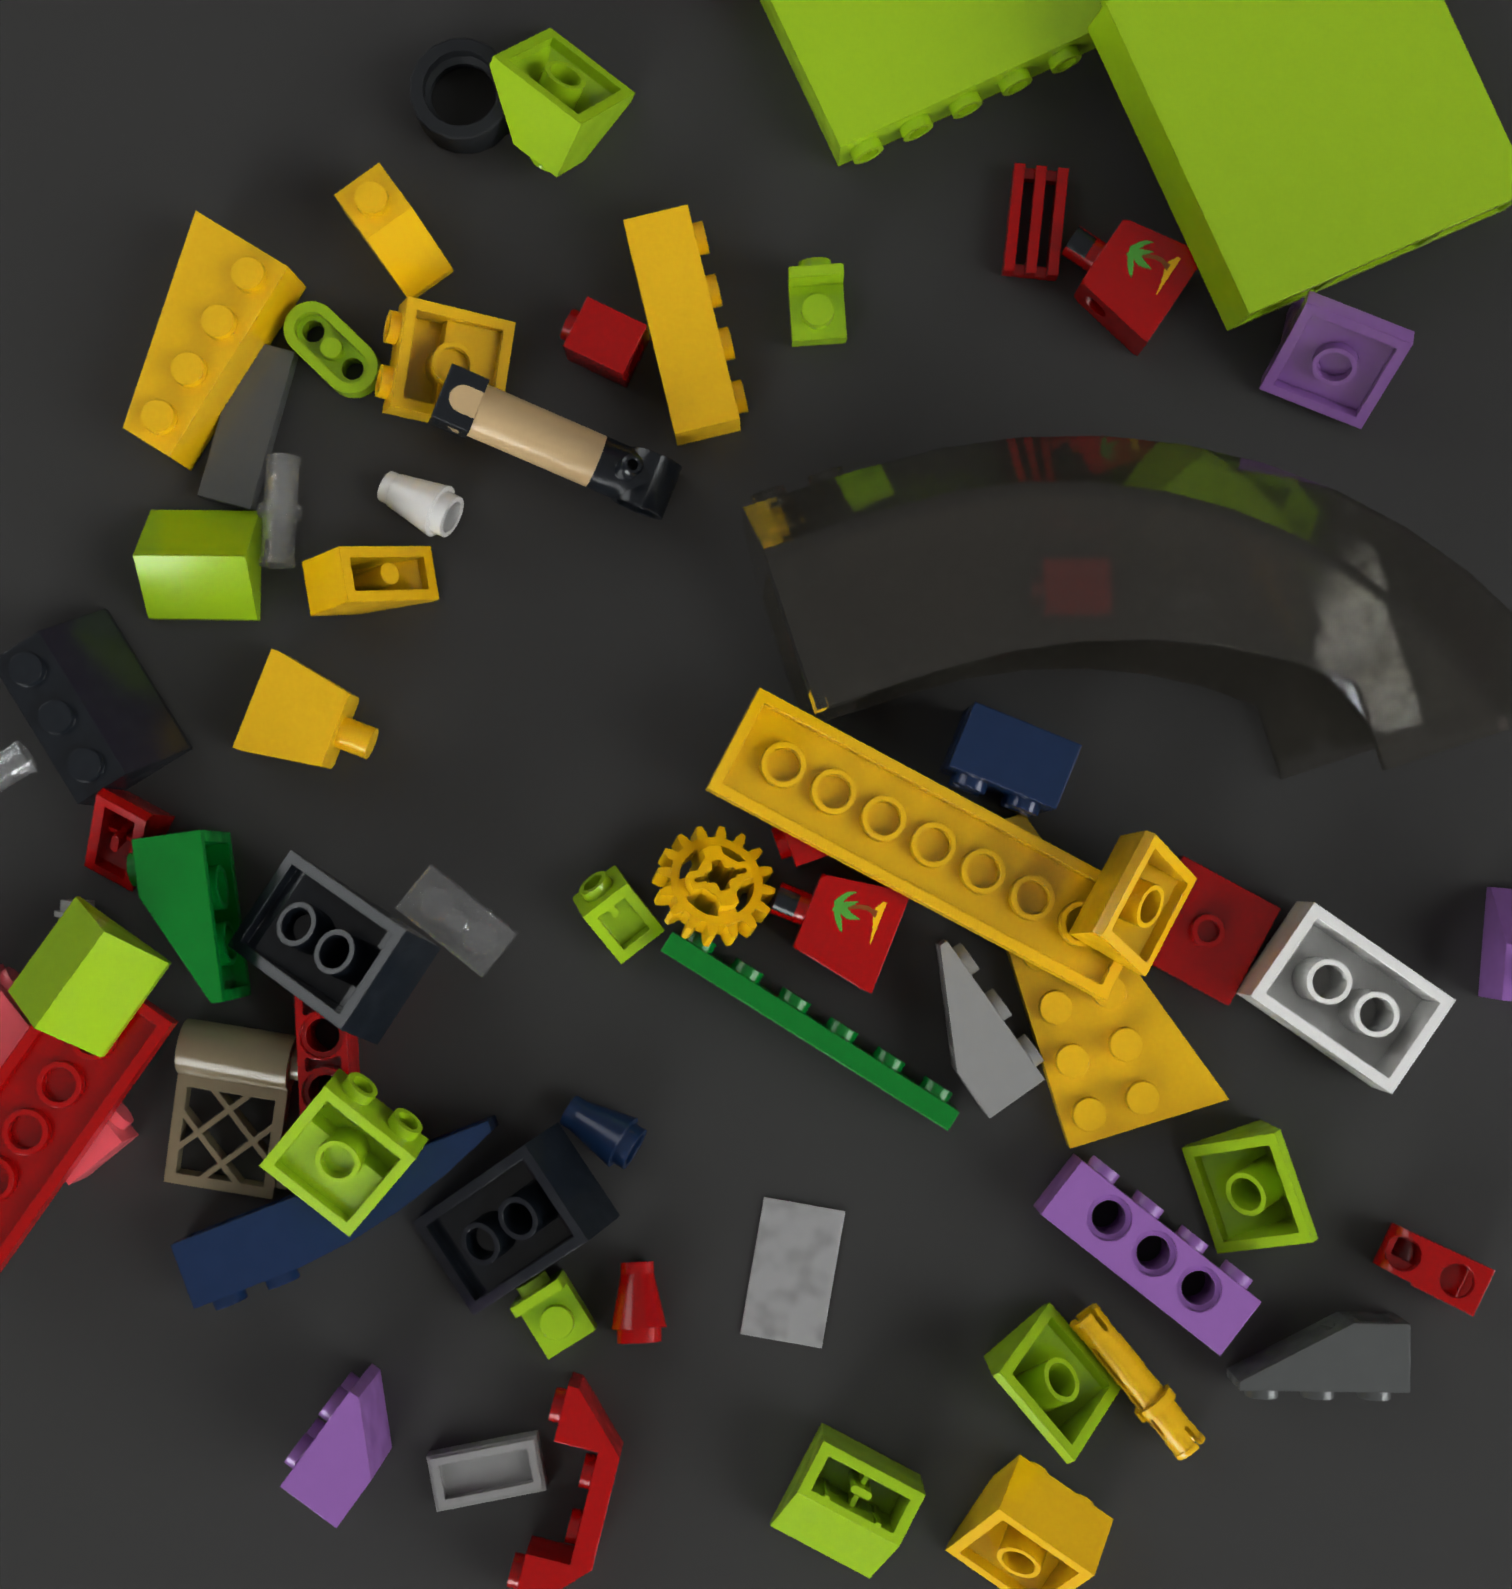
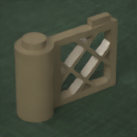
(237, 1063)

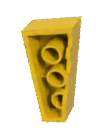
(211, 328)

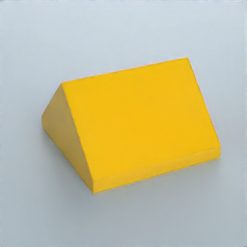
(1134, 901)

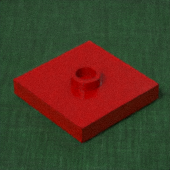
(1215, 935)

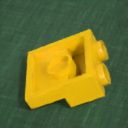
(425, 345)

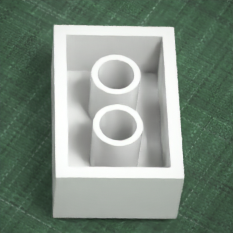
(1345, 996)

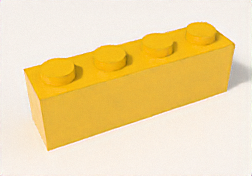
(683, 324)

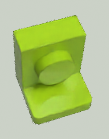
(817, 302)
(616, 913)
(553, 1312)

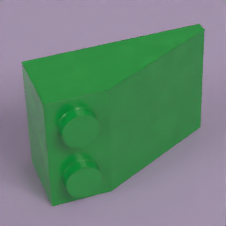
(194, 899)

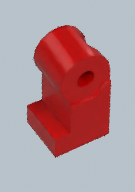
(1434, 1268)

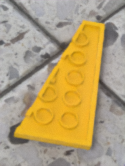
(1109, 1059)

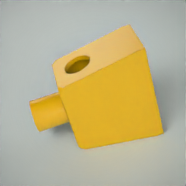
(302, 717)

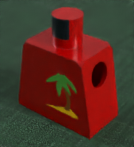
(1130, 279)
(843, 925)

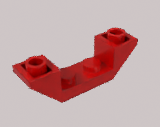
(585, 1426)

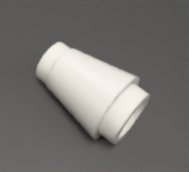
(423, 503)

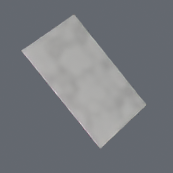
(792, 1272)

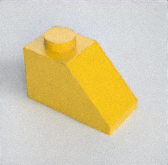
(394, 232)
(369, 579)

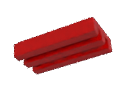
(1040, 177)

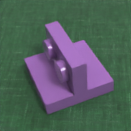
(1335, 358)

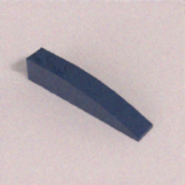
(288, 1233)

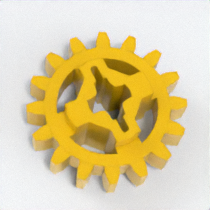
(712, 905)

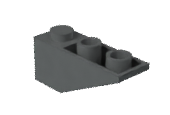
(1336, 1354)

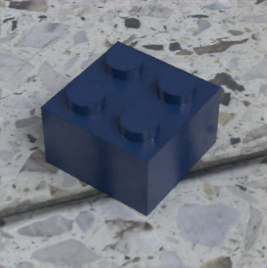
(1009, 760)

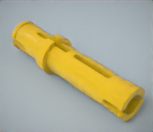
(1151, 1399)

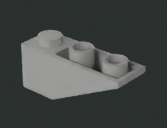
(981, 1045)

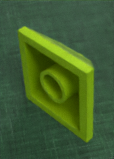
(556, 100)

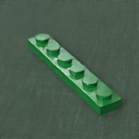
(832, 1038)

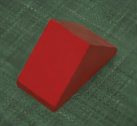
(115, 821)

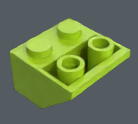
(849, 1502)

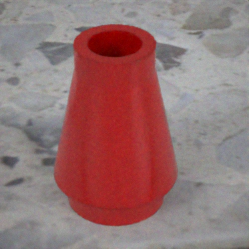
(638, 1305)

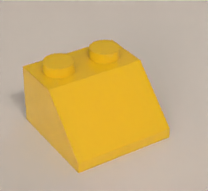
(1031, 1531)

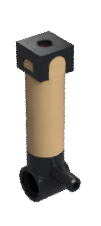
(627, 474)

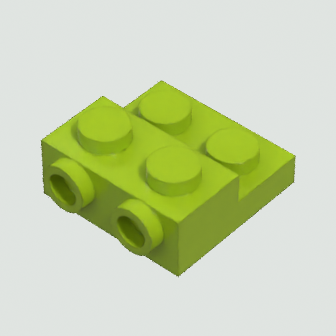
(346, 1150)

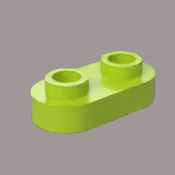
(334, 351)

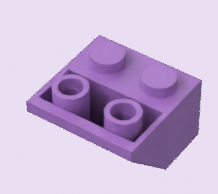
(341, 1456)

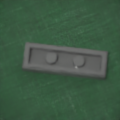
(248, 431)

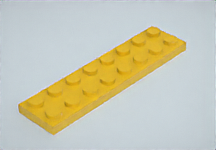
(913, 837)

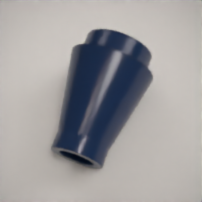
(604, 1131)

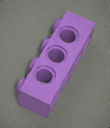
(1211, 1315)

